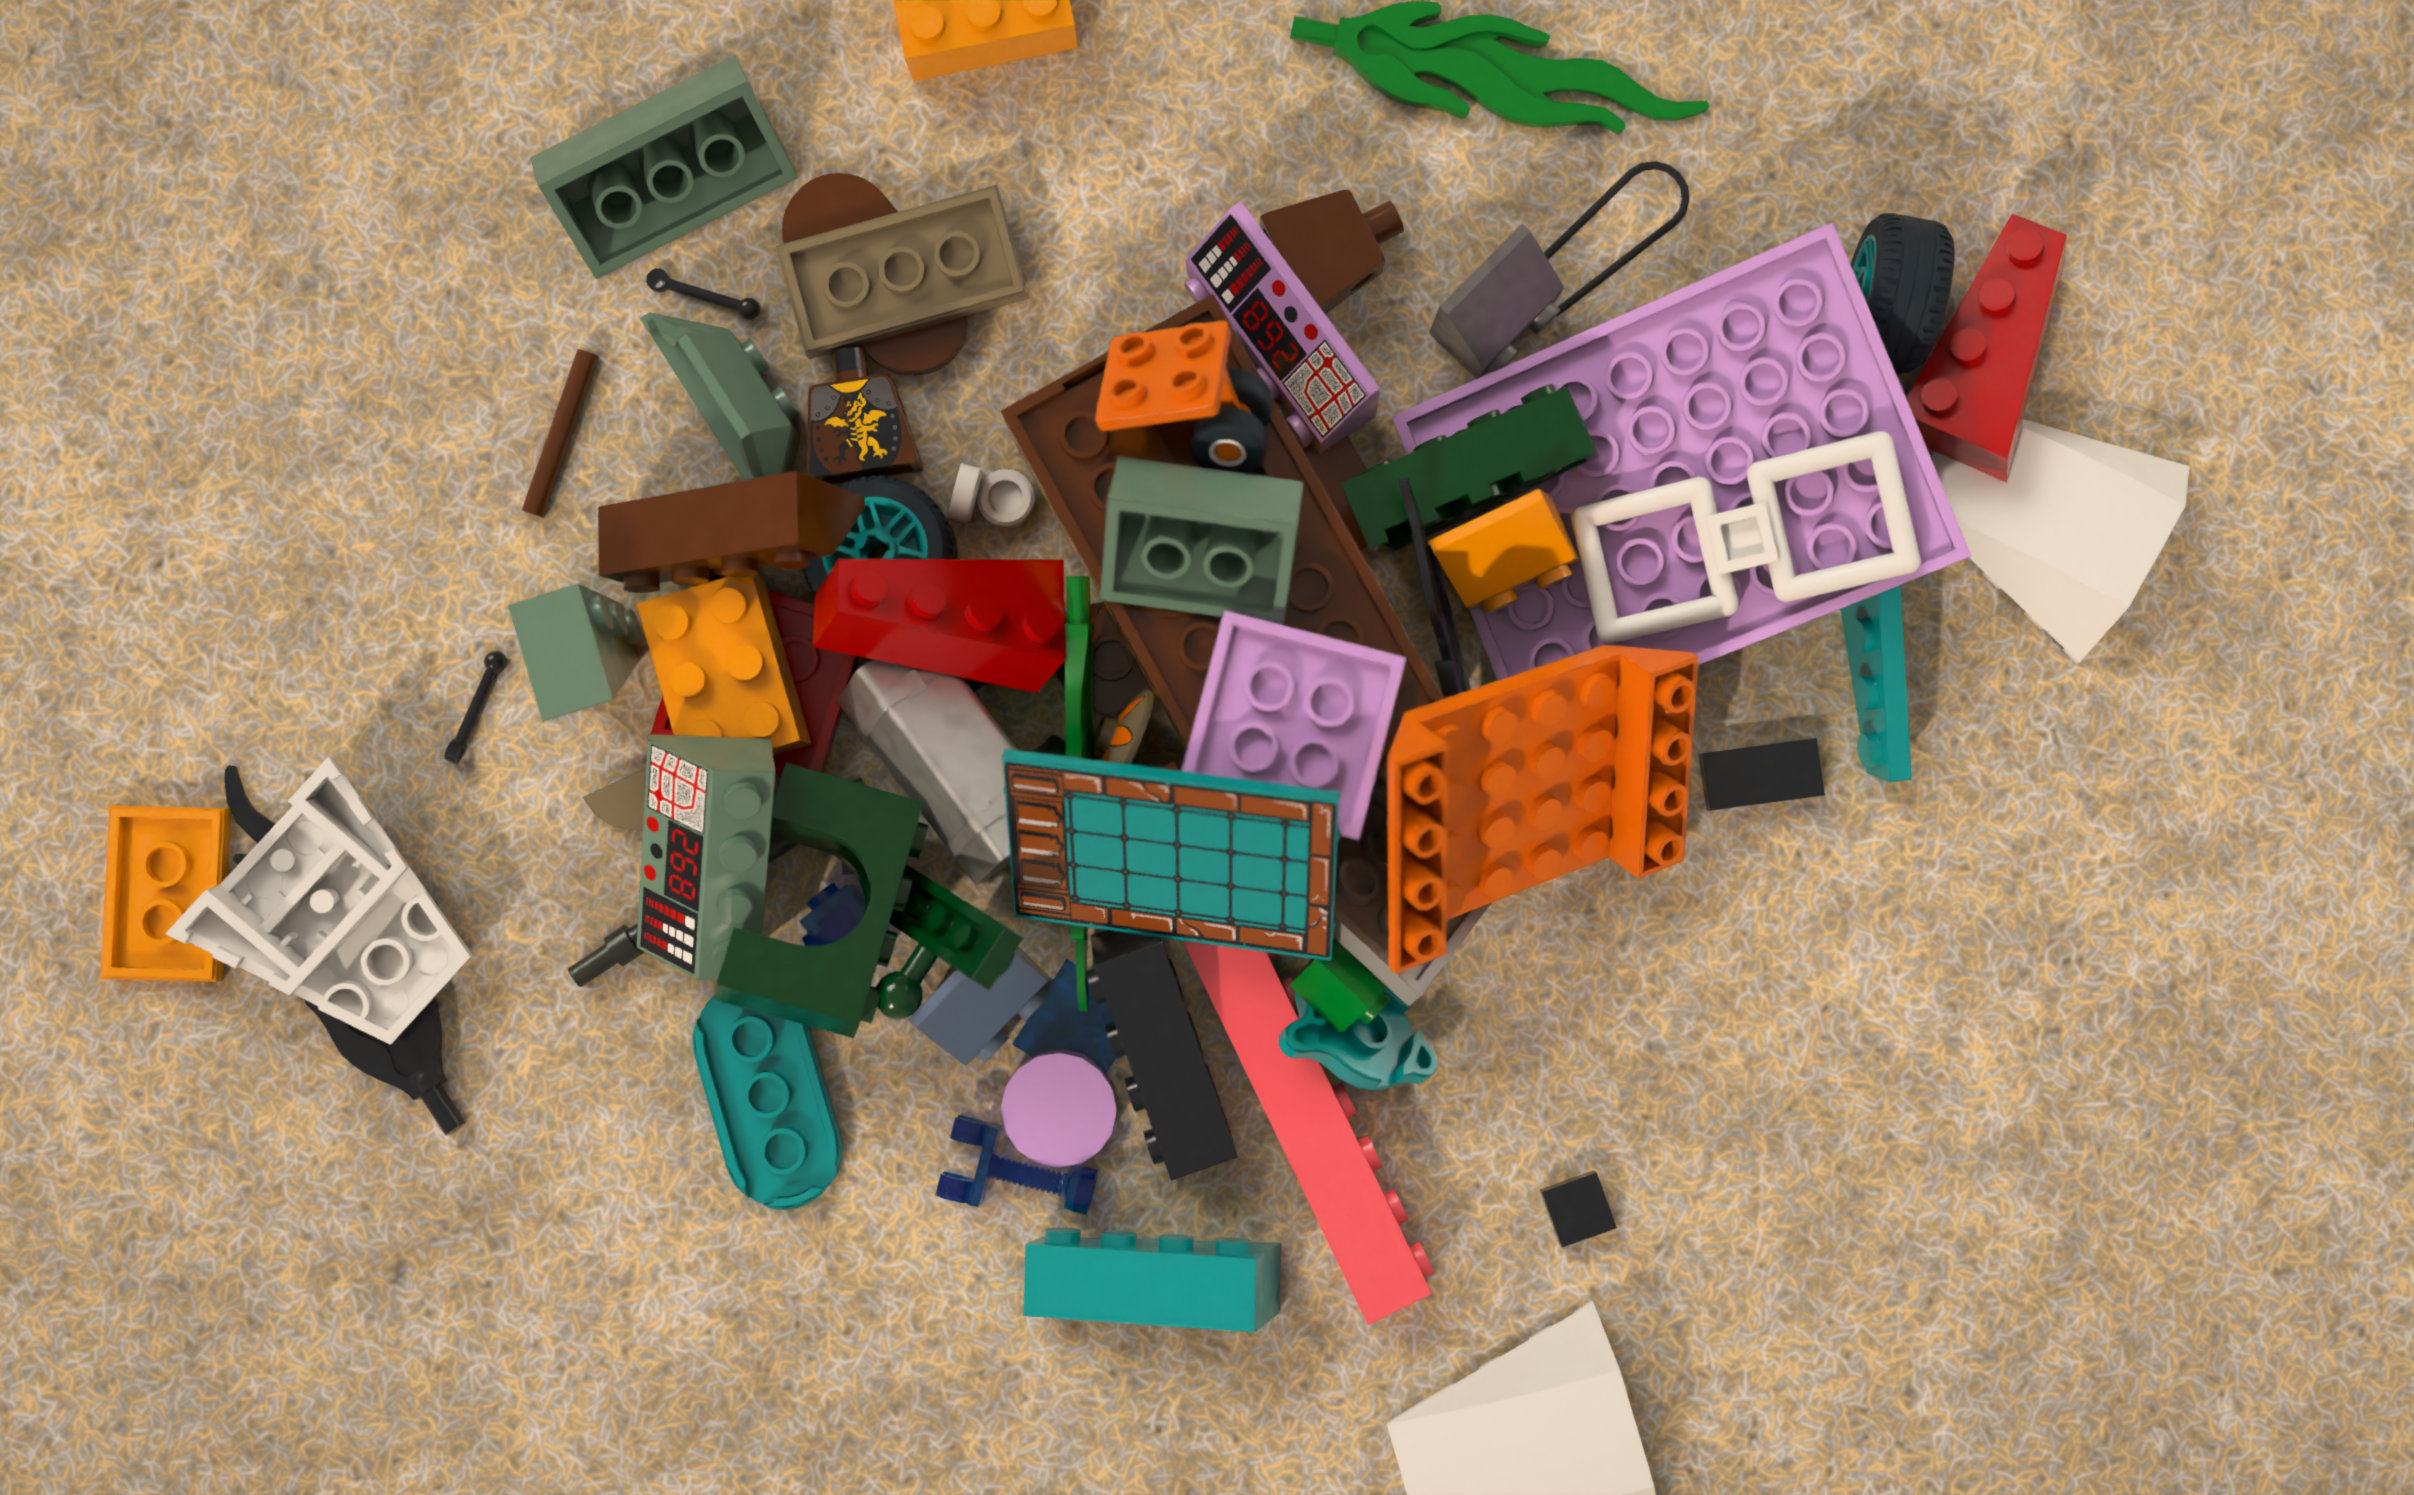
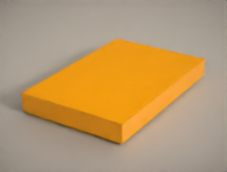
(153, 874)

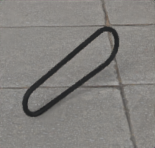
(1641, 246)

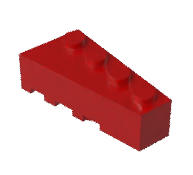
(1984, 365)
(948, 616)

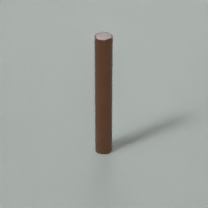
(560, 433)

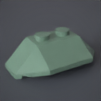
(731, 393)

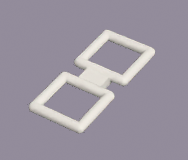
(1746, 538)

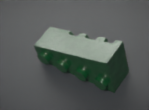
(1472, 468)

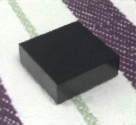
(1578, 1208)

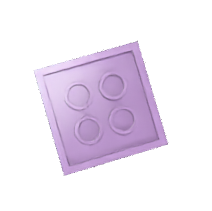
(1295, 712)

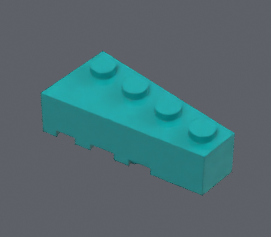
(1153, 1281)

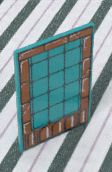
(1172, 853)

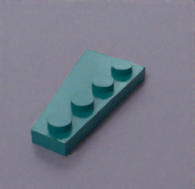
(1879, 683)

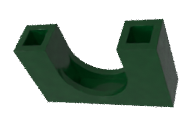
(832, 981)

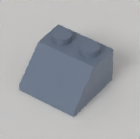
(970, 1018)

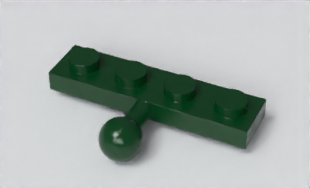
(948, 930)

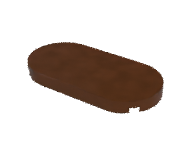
(846, 200)

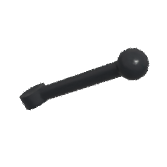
(660, 281)
(495, 663)

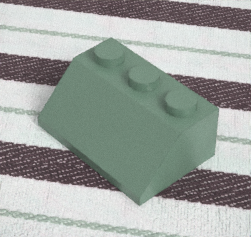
(1199, 539)

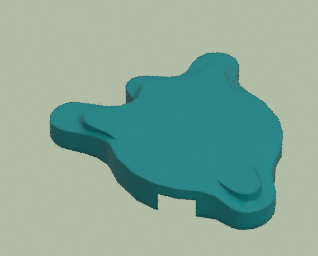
(1364, 1054)

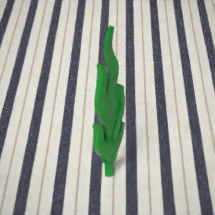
(1466, 54)
(1079, 721)

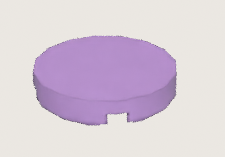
(1059, 1108)

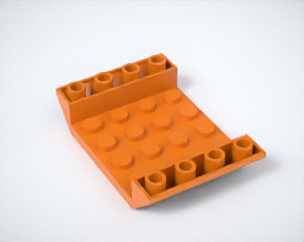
(1535, 785)

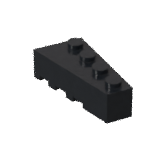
(1162, 1052)

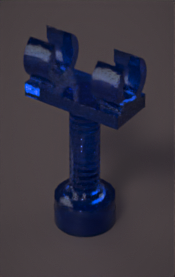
(1073, 1187)

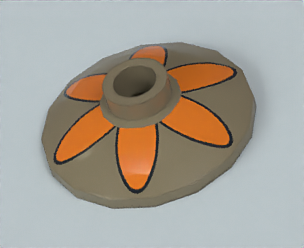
(1121, 737)

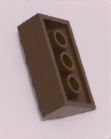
(723, 530)

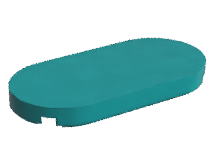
(768, 1104)

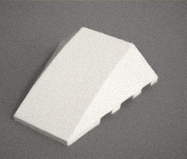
(2067, 527)
(331, 914)
(1529, 1423)

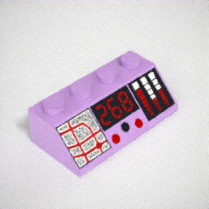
(1283, 331)

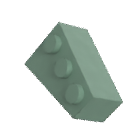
(575, 648)

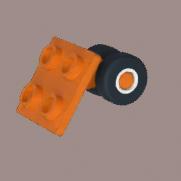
(1185, 377)

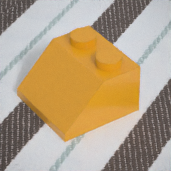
(1507, 551)

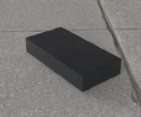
(1761, 774)

